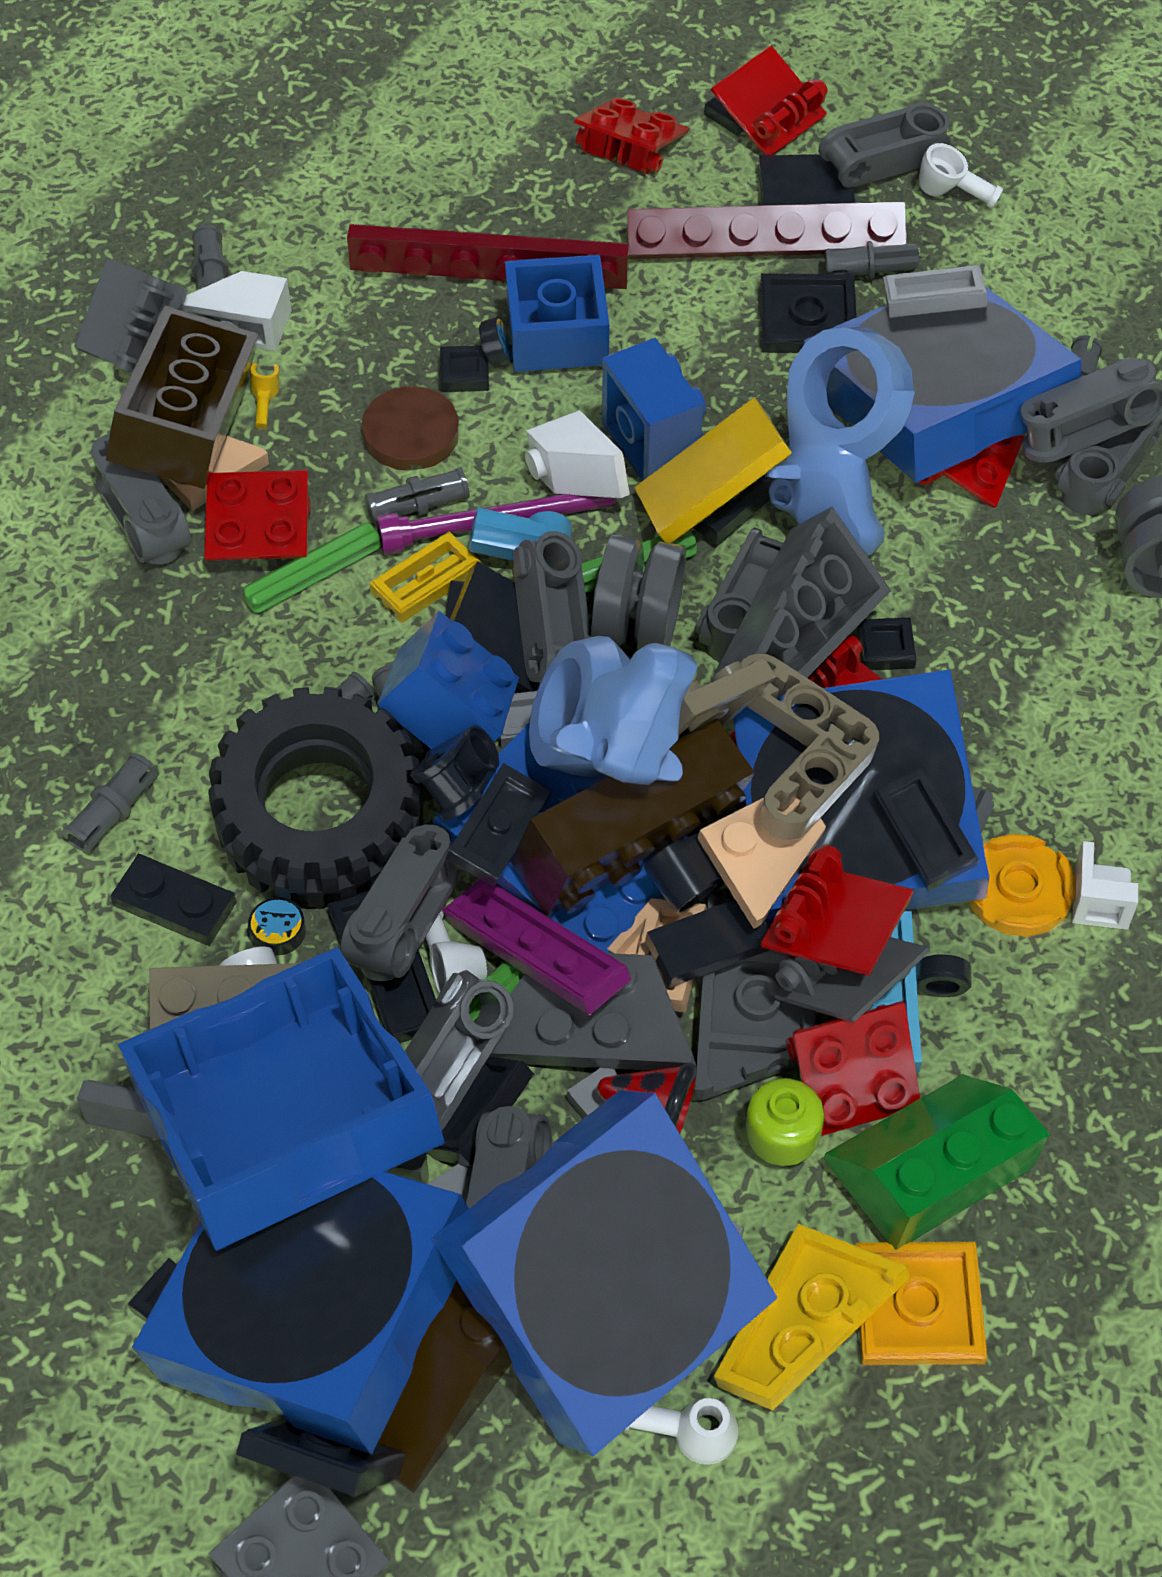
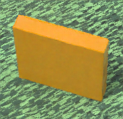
(933, 1314)

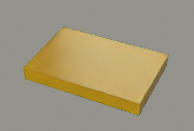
(712, 471)

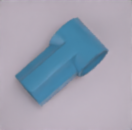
(500, 533)

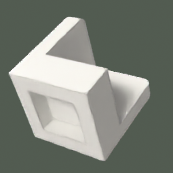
(1102, 892)

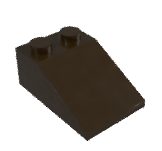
(449, 1380)

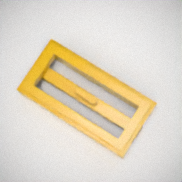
(430, 582)

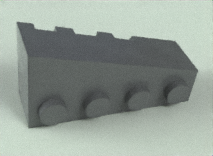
(809, 597)

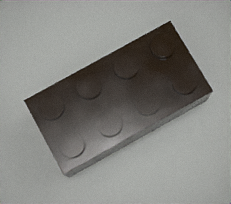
(182, 397)
(621, 825)

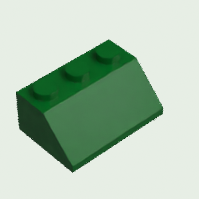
(938, 1156)

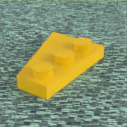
(822, 1299)

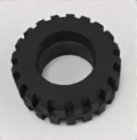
(302, 733)

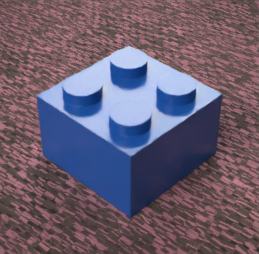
(557, 312)
(649, 406)
(447, 684)

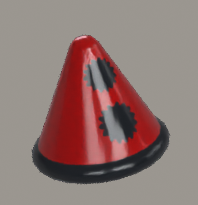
(671, 1085)

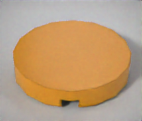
(1013, 899)

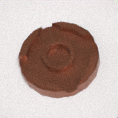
(410, 427)

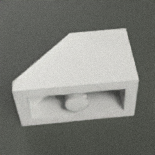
(247, 302)
(576, 458)

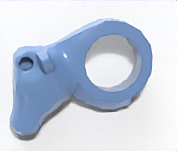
(826, 456)
(611, 712)

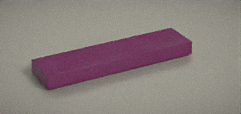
(537, 946)

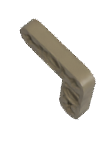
(823, 750)

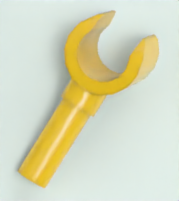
(263, 389)

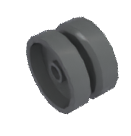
(1140, 535)
(631, 595)

